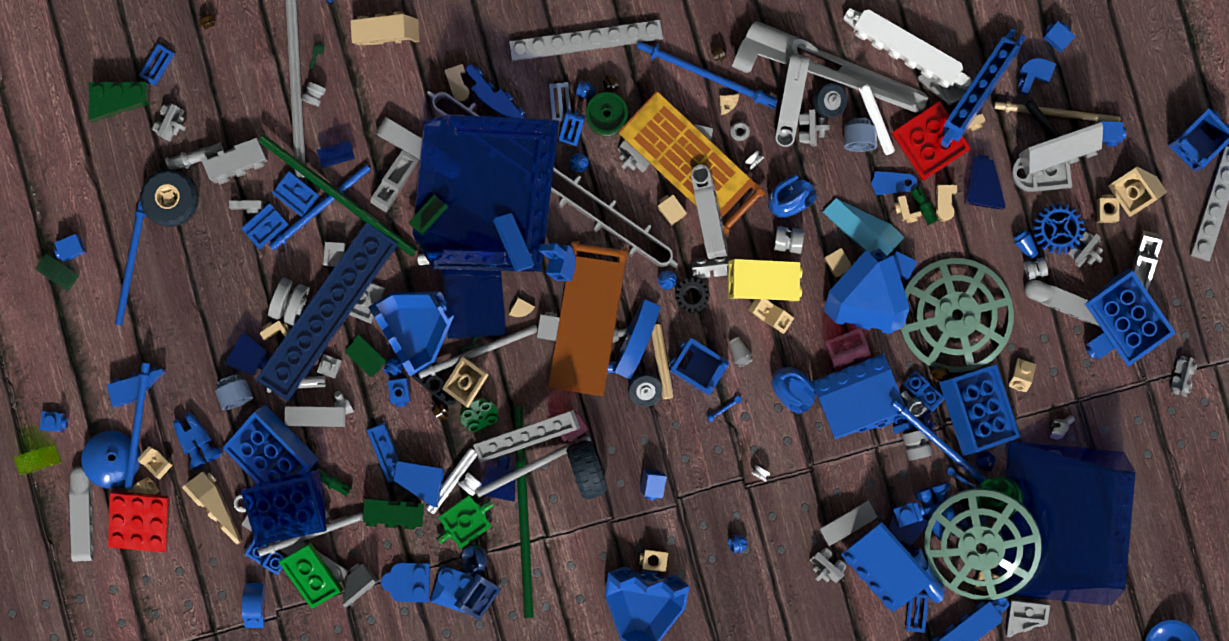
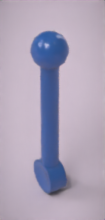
(737, 400)
(950, 471)

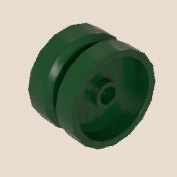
(604, 125)
(1004, 485)

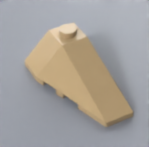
(207, 493)

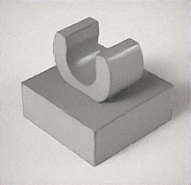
(329, 366)

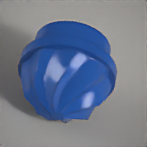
(585, 90)
(578, 162)
(667, 280)
(393, 367)
(737, 543)

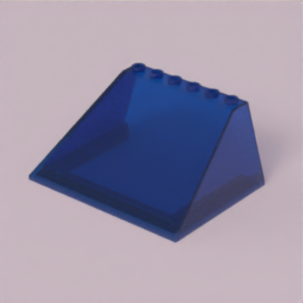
(484, 172)
(1083, 519)

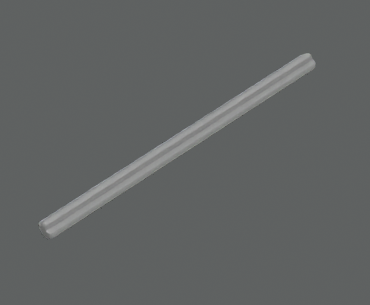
(295, 83)

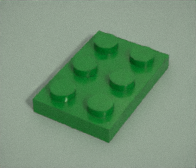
(311, 575)

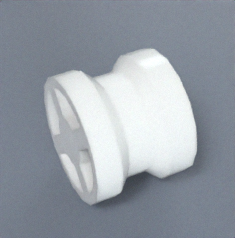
(470, 484)

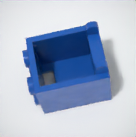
(1195, 145)
(702, 370)

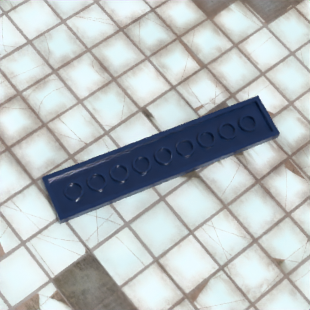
(327, 312)

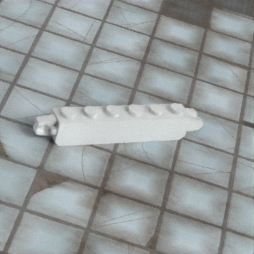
(908, 48)

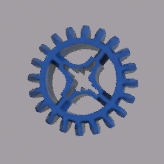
(1051, 224)

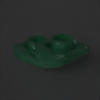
(56, 272)

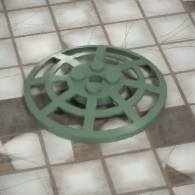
(970, 315)
(984, 534)

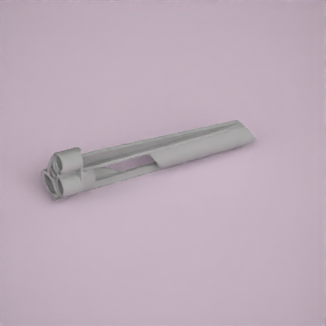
(779, 45)

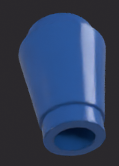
(1025, 243)

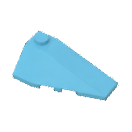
(862, 228)

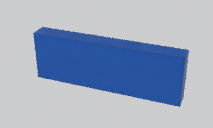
(513, 242)
(384, 449)

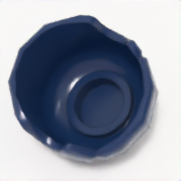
(474, 559)

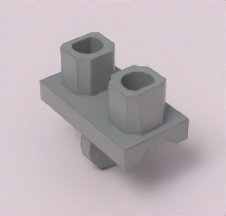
(810, 119)
(171, 123)
(632, 157)
(1091, 243)
(825, 568)

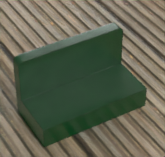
(428, 215)
(365, 356)

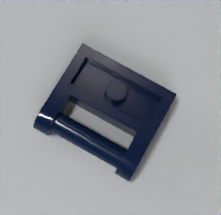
(481, 600)

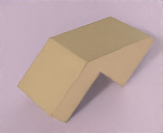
(771, 314)

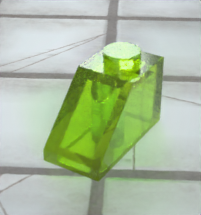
(37, 460)

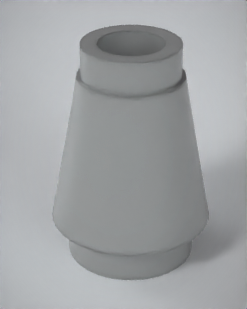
(740, 352)

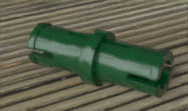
(924, 206)
(334, 483)

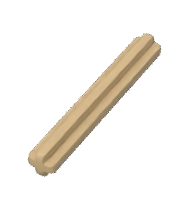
(662, 362)

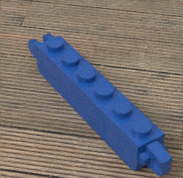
(981, 88)
(976, 624)

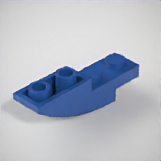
(499, 102)

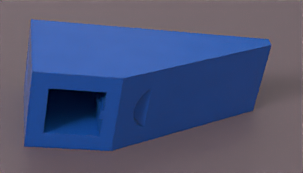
(126, 391)

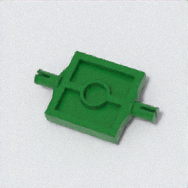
(465, 521)

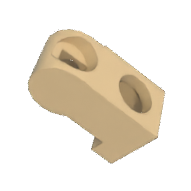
(459, 90)
(944, 206)

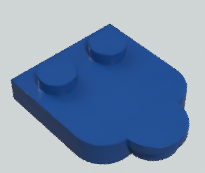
(408, 582)

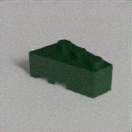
(113, 98)
(392, 513)

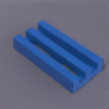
(157, 64)
(575, 117)
(924, 615)

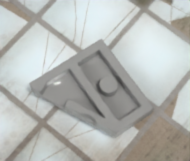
(948, 95)
(1026, 616)

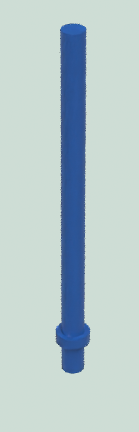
(318, 208)
(140, 214)
(903, 411)
(137, 425)

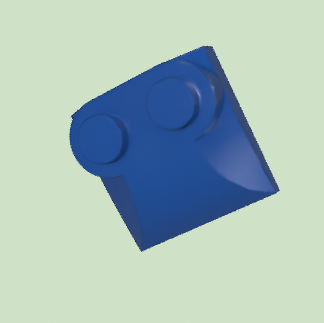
(451, 587)

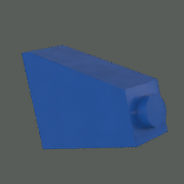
(420, 480)

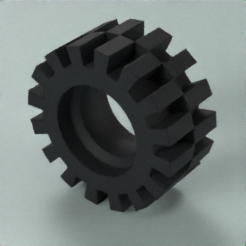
(680, 295)

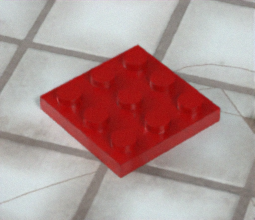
(922, 139)
(138, 521)

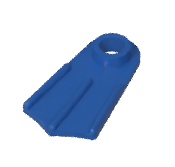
(892, 182)

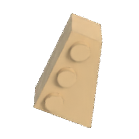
(384, 29)

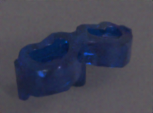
(926, 421)

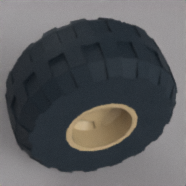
(169, 197)
(586, 469)

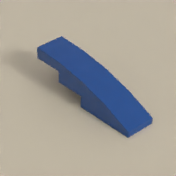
(637, 338)

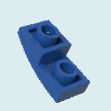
(923, 391)
(268, 561)

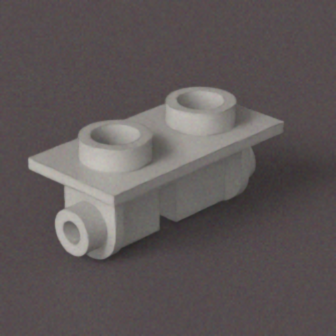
(703, 266)
(1183, 384)

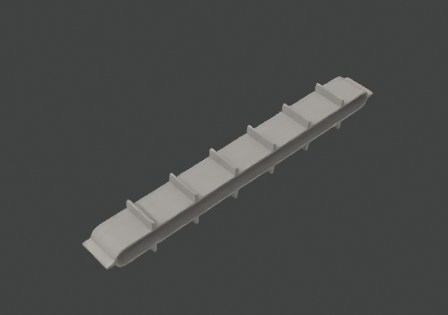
(471, 110)

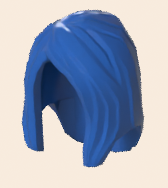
(791, 197)
(793, 389)

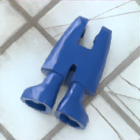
(193, 439)
(926, 496)
(935, 589)

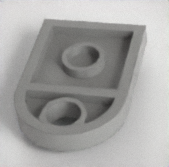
(1049, 180)

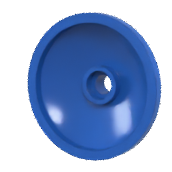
(96, 463)
(1172, 631)

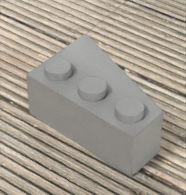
(235, 161)

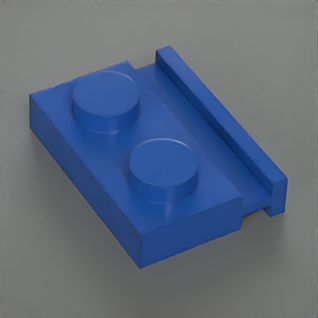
(295, 194)
(264, 226)

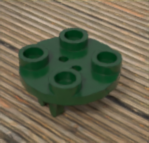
(479, 407)

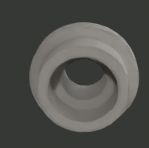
(742, 125)

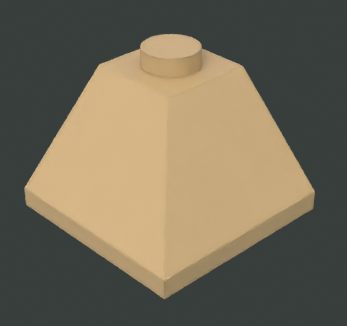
(1137, 190)
(465, 381)

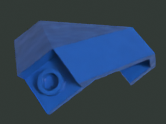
(870, 295)
(414, 326)
(644, 603)

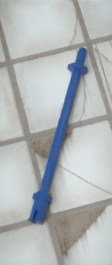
(758, 95)

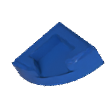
(902, 427)

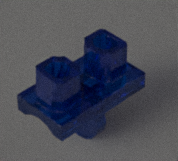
(336, 154)

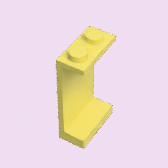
(764, 280)

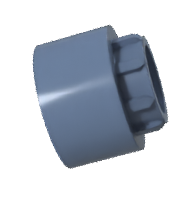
(860, 135)
(233, 392)

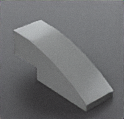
(394, 181)
(1146, 257)
(315, 416)
(848, 523)

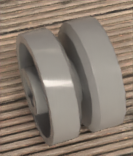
(288, 301)

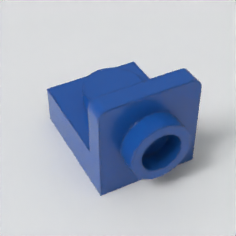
(53, 421)
(908, 514)

